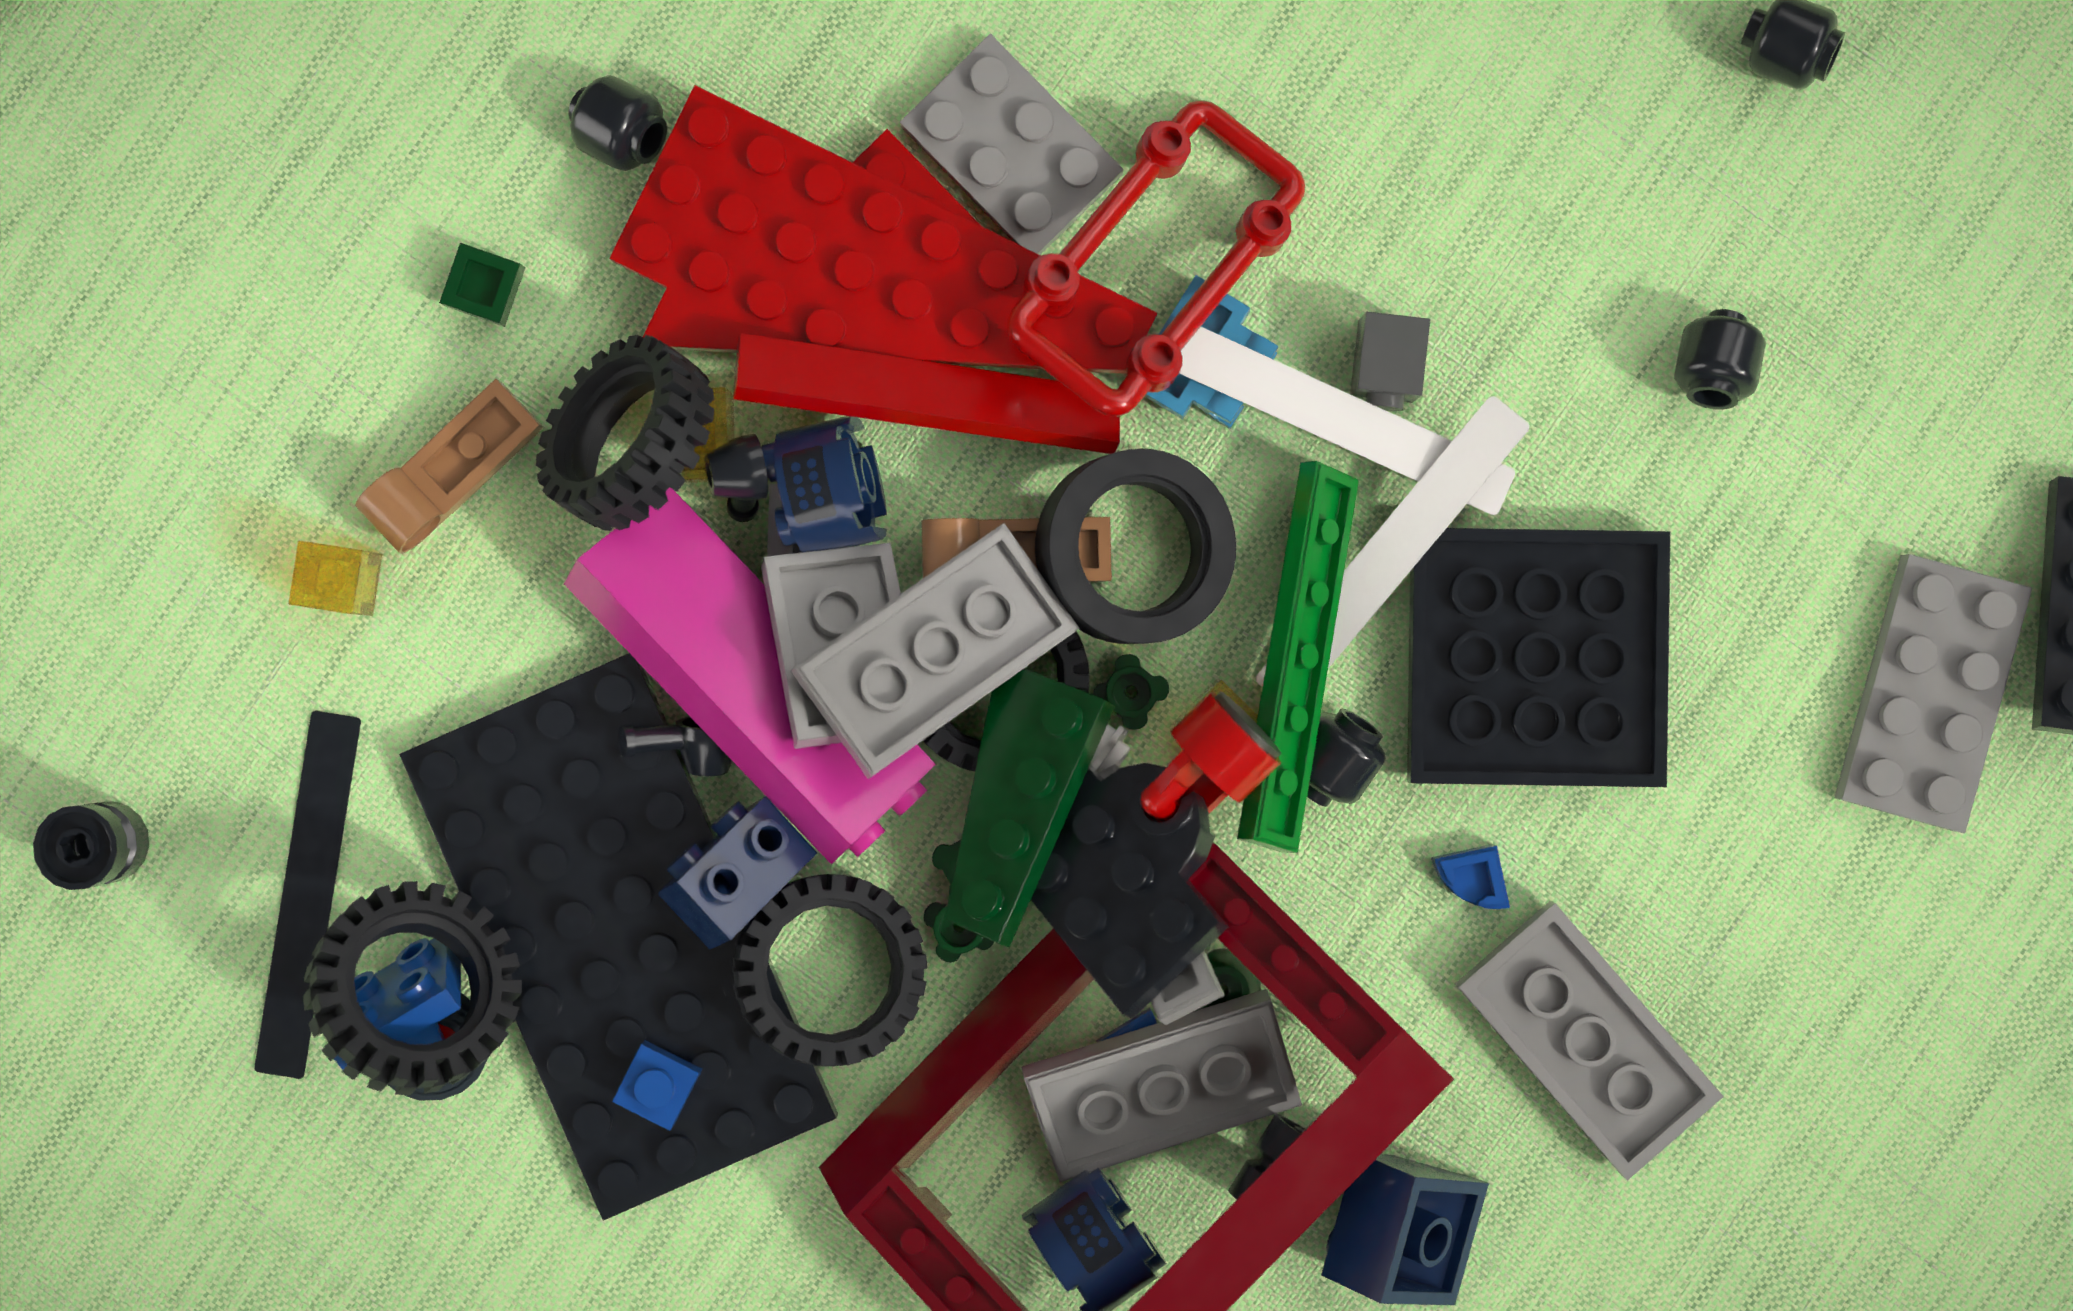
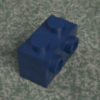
(736, 872)

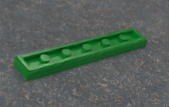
(1300, 652)

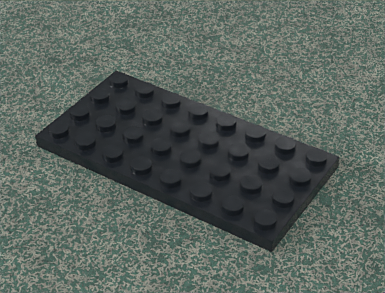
(571, 863)

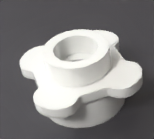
(1110, 749)

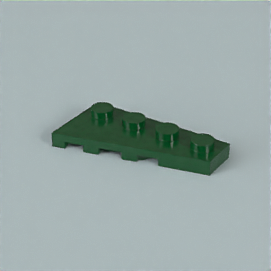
(1023, 786)

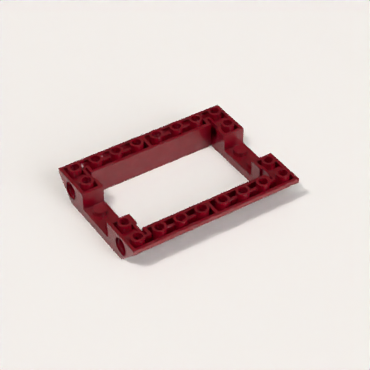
(1390, 1091)

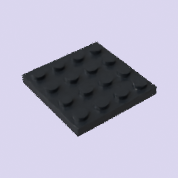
(1540, 658)

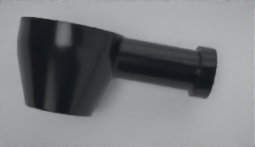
(739, 474)
(697, 749)

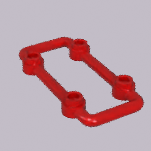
(1155, 357)

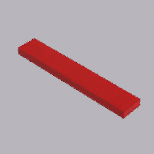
(919, 394)

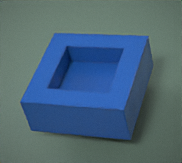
(657, 1085)

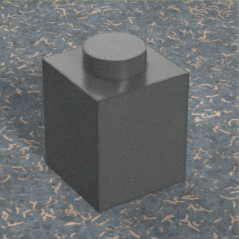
(1390, 359)

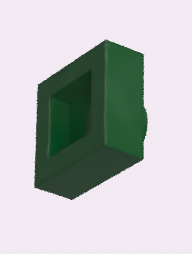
(482, 284)

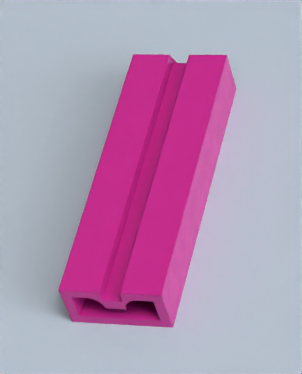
(709, 642)

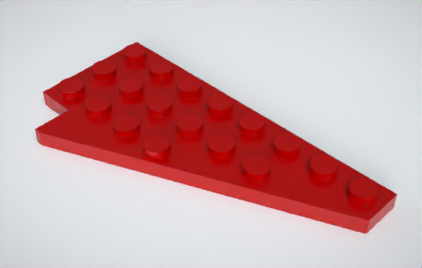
(816, 250)

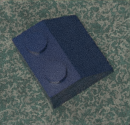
(1405, 1232)

